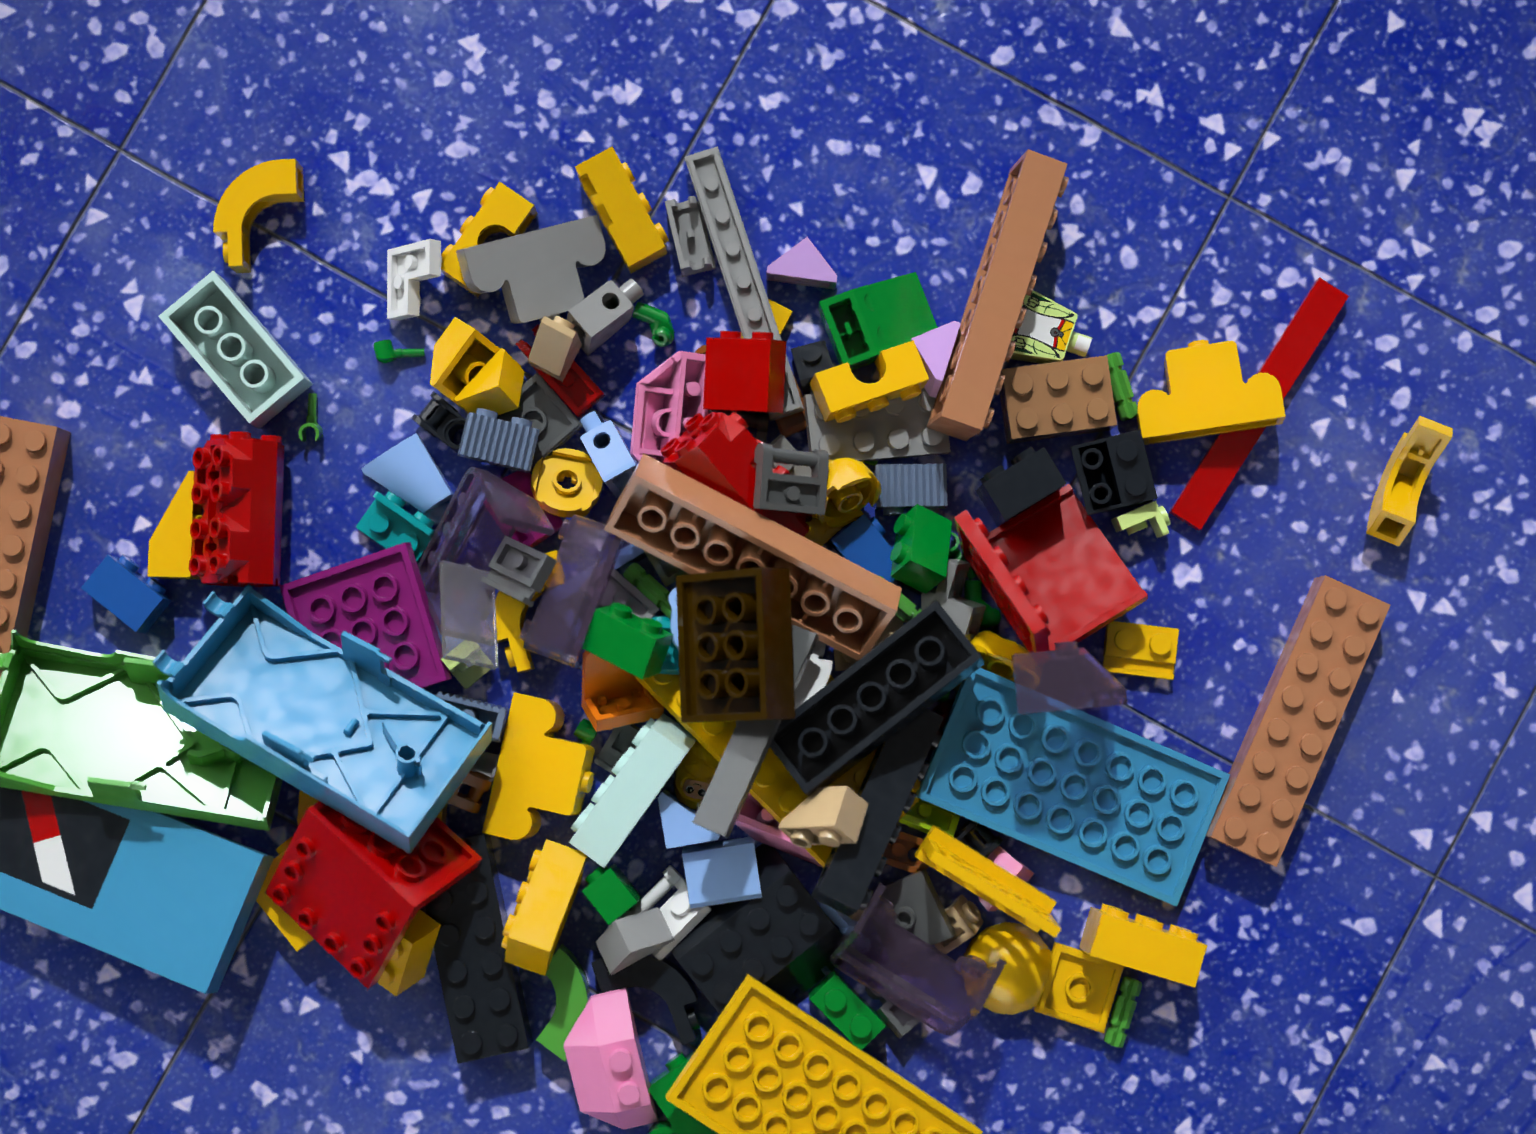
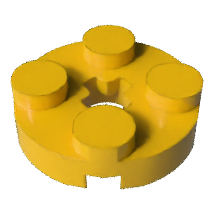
(564, 501)

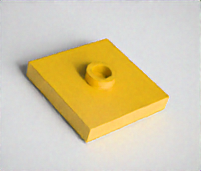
(1079, 988)

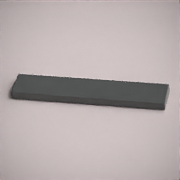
(746, 754)

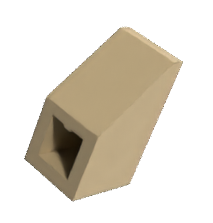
(555, 347)
(826, 818)

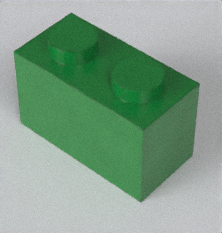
(921, 548)
(628, 640)
(610, 892)
(847, 1010)

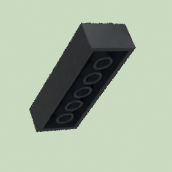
(875, 698)
(477, 985)

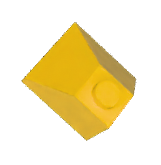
(459, 357)

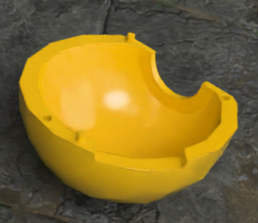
(1025, 969)

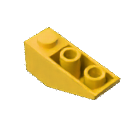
(171, 541)

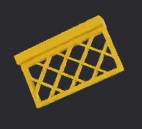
(988, 880)

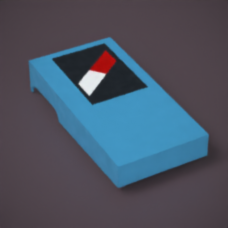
(129, 883)

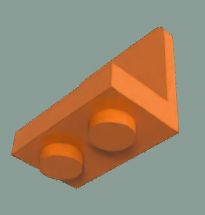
(614, 695)

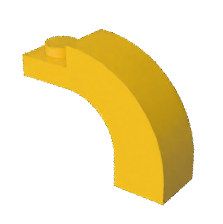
(249, 195)
(1403, 478)
(509, 623)

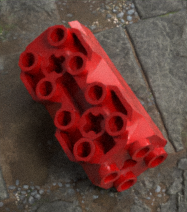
(721, 456)
(242, 503)

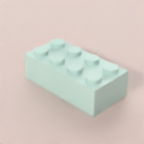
(235, 350)
(627, 796)

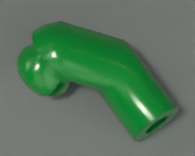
(659, 323)
(973, 592)

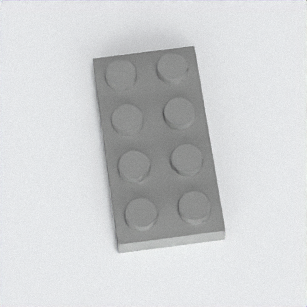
(878, 435)

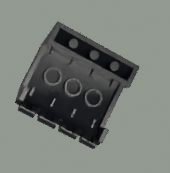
(772, 938)

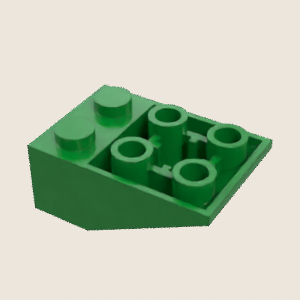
(875, 318)

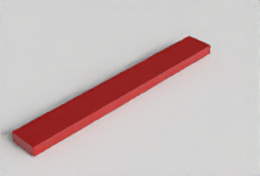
(1285, 364)

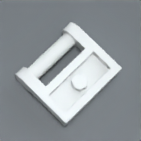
(676, 910)

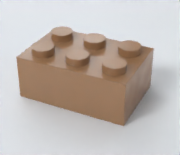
(1057, 399)

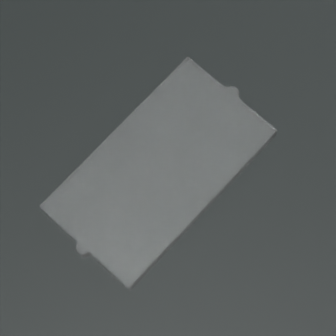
(467, 616)

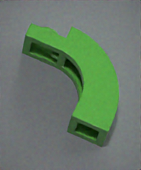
(571, 997)

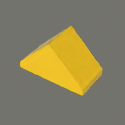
(494, 386)

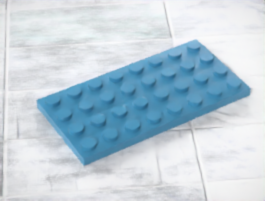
(1074, 787)

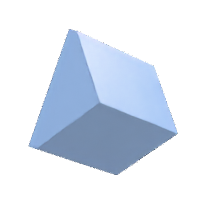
(678, 823)
(721, 872)

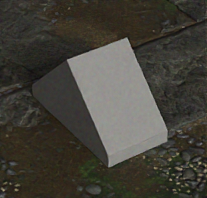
(633, 939)

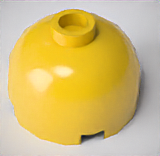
(848, 491)

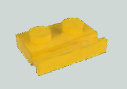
(1140, 650)

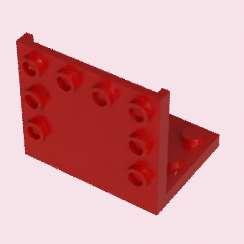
(1050, 571)
(361, 890)

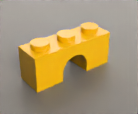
(500, 212)
(842, 394)

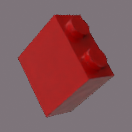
(744, 372)

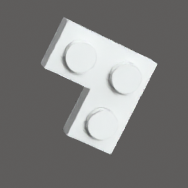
(405, 270)

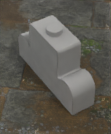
(535, 267)

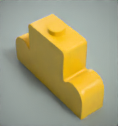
(1208, 396)
(536, 770)

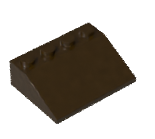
(735, 645)

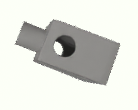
(603, 313)

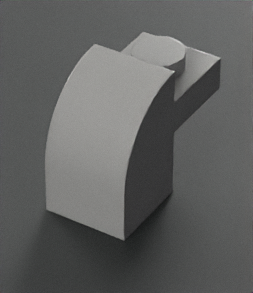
(962, 611)

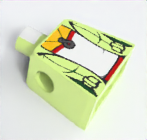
(1047, 332)

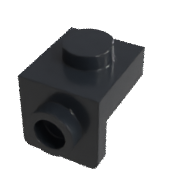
(810, 360)

